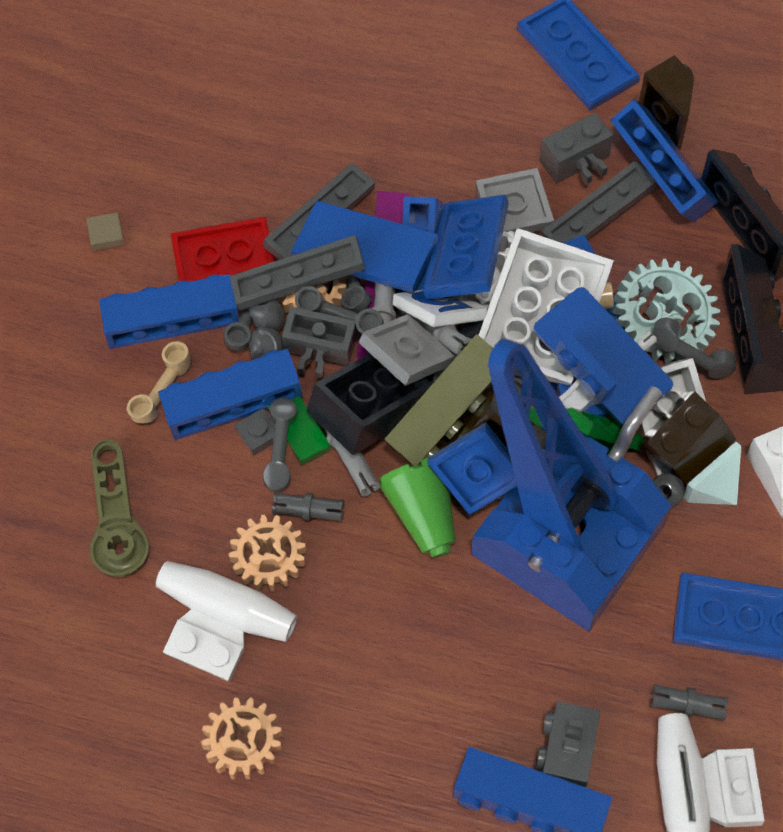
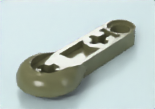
(115, 518)

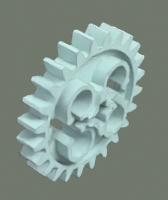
(678, 288)

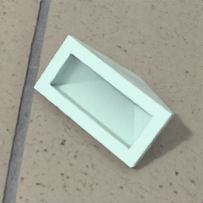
(718, 481)

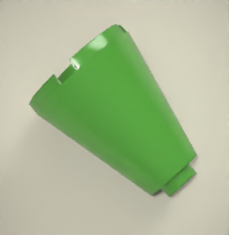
(422, 506)

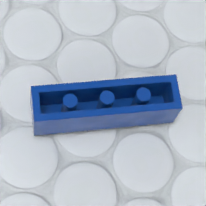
(664, 161)
(168, 311)
(229, 393)
(528, 795)

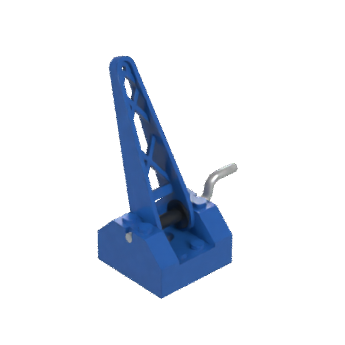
(573, 479)

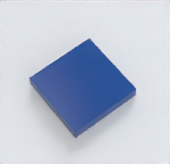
(475, 468)

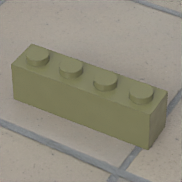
(444, 404)

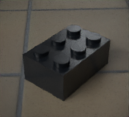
(362, 402)

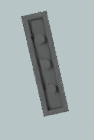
(343, 191)
(602, 205)
(297, 271)

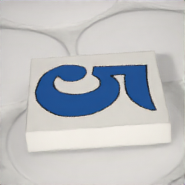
(439, 311)

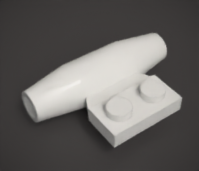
(219, 615)
(707, 788)

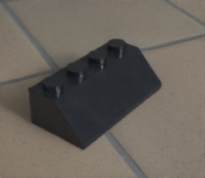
(746, 207)
(754, 320)

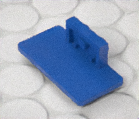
(600, 354)

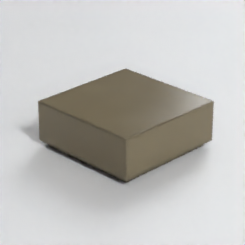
(105, 231)

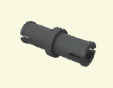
(308, 506)
(689, 702)

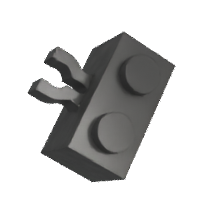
(577, 149)
(319, 337)
(570, 742)

